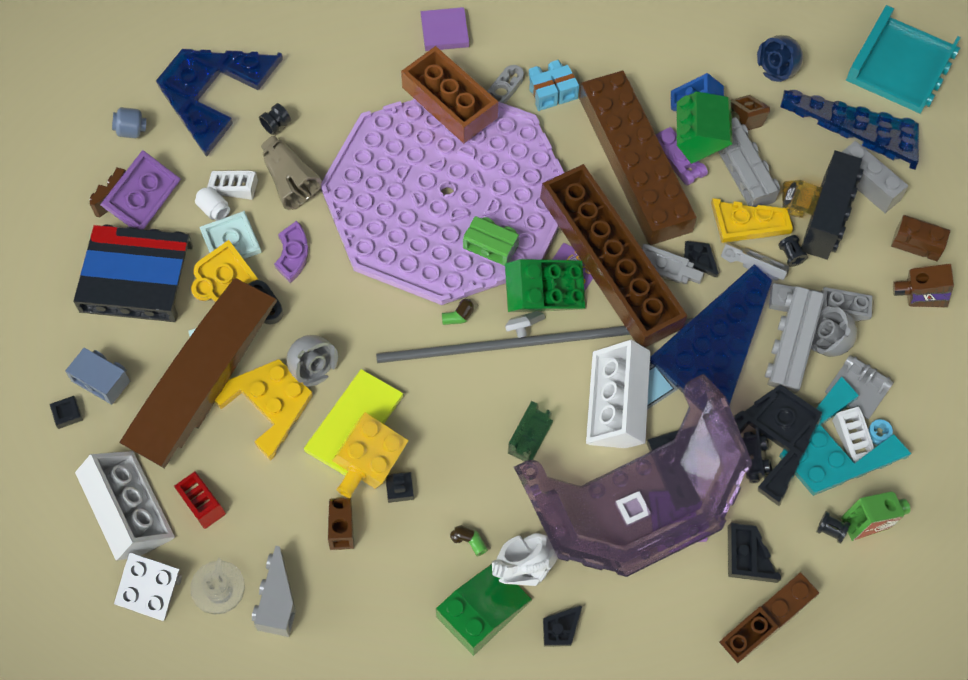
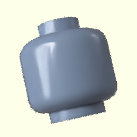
(128, 122)

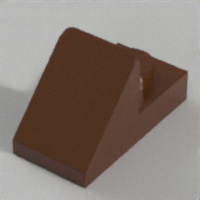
(751, 111)

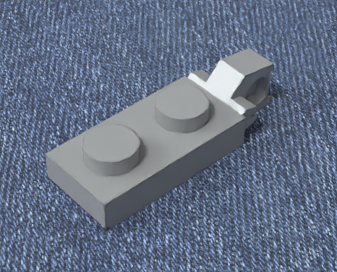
(672, 266)
(772, 268)

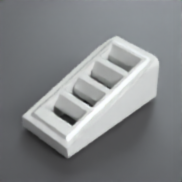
(237, 191)
(843, 431)

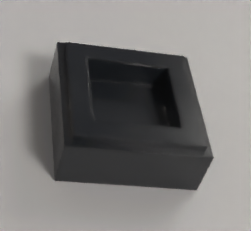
(66, 412)

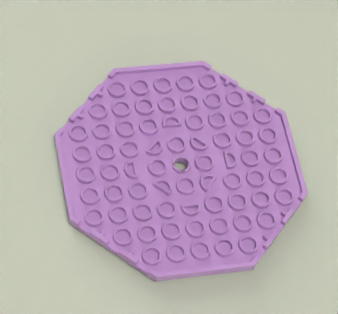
(401, 224)

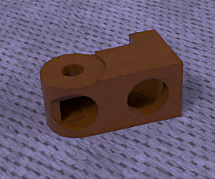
(340, 524)

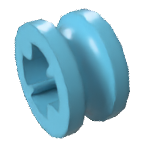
(885, 426)

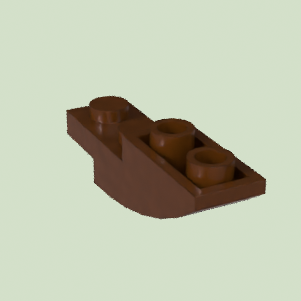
(769, 618)

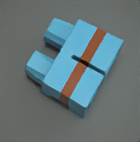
(553, 85)

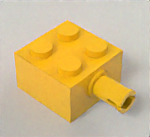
(368, 454)

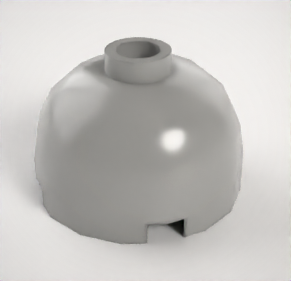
(834, 332)
(311, 359)

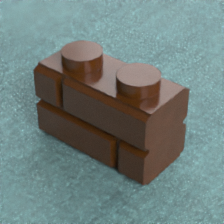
(920, 238)

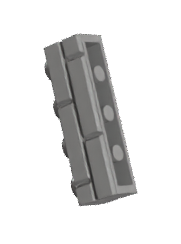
(748, 169)
(796, 338)

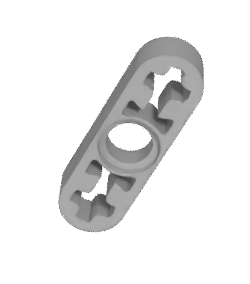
(502, 82)

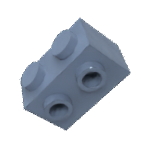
(98, 375)

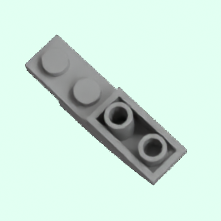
(855, 304)

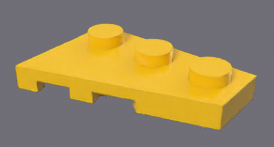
(745, 222)

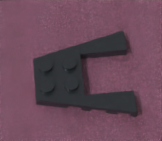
(789, 424)

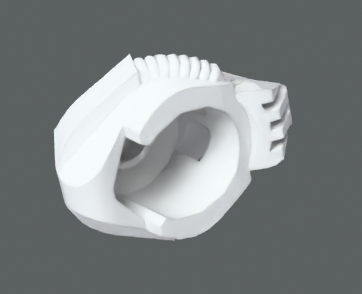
(524, 560)

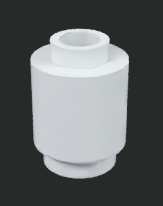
(212, 203)

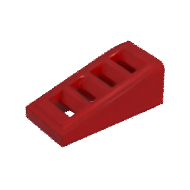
(207, 513)

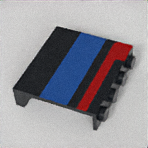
(132, 273)

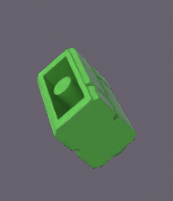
(491, 240)

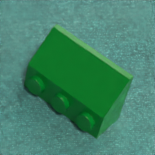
(703, 125)

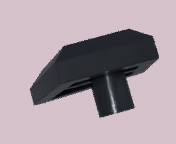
(701, 256)
(561, 627)

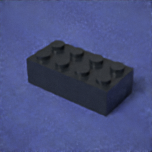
(833, 205)

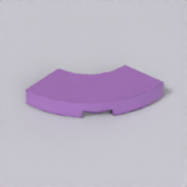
(294, 252)

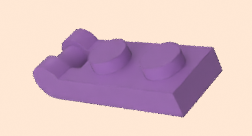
(677, 160)

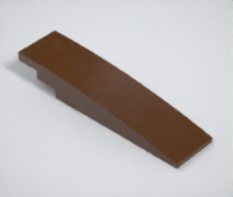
(198, 373)

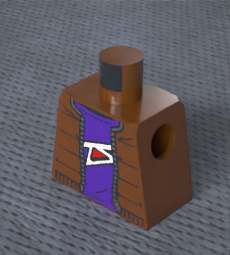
(927, 286)

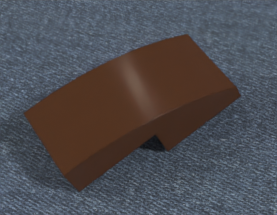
(102, 191)

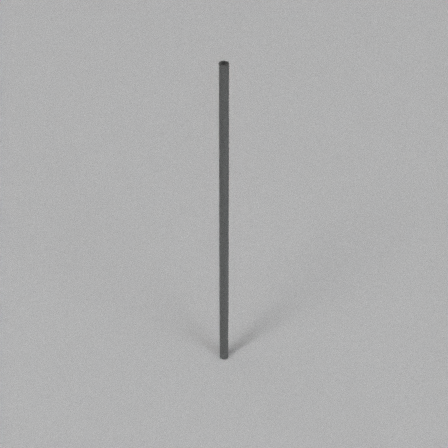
(504, 344)

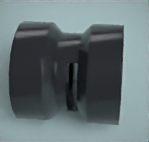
(274, 119)

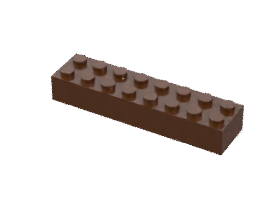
(637, 158)
(613, 256)

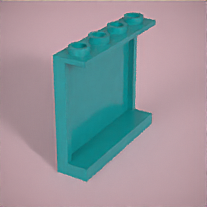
(902, 63)

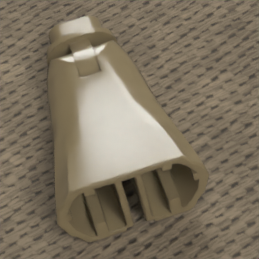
(291, 176)

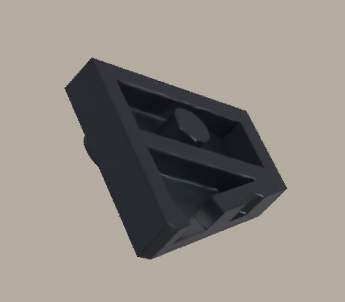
(748, 555)

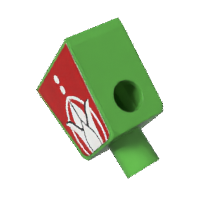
(875, 514)

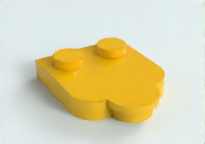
(218, 270)

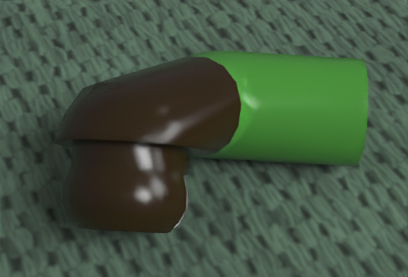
(461, 313)
(471, 536)

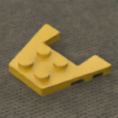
(275, 395)

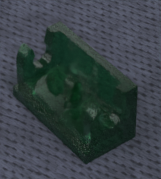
(530, 433)

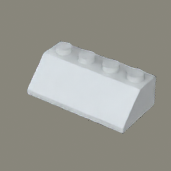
(618, 396)
(123, 503)

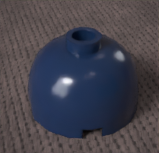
(780, 57)

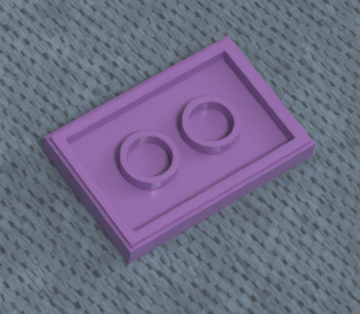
(140, 191)

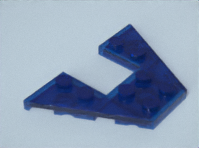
(191, 76)

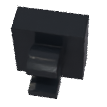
(399, 487)

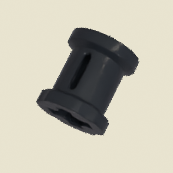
(793, 250)
(841, 526)

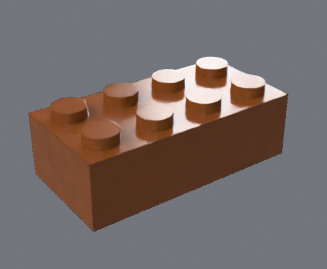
(449, 94)

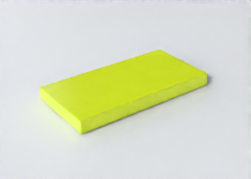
(362, 395)

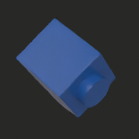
(704, 84)

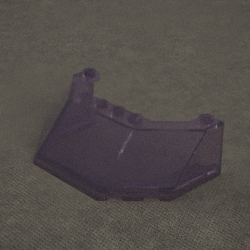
(682, 483)

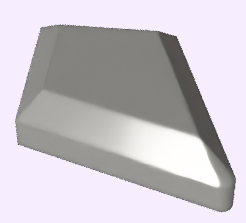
(520, 322)

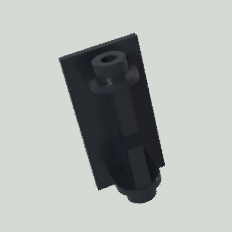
(756, 446)

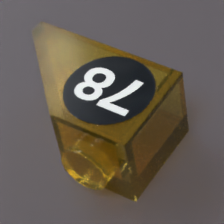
(800, 197)

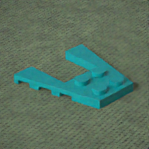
(826, 463)

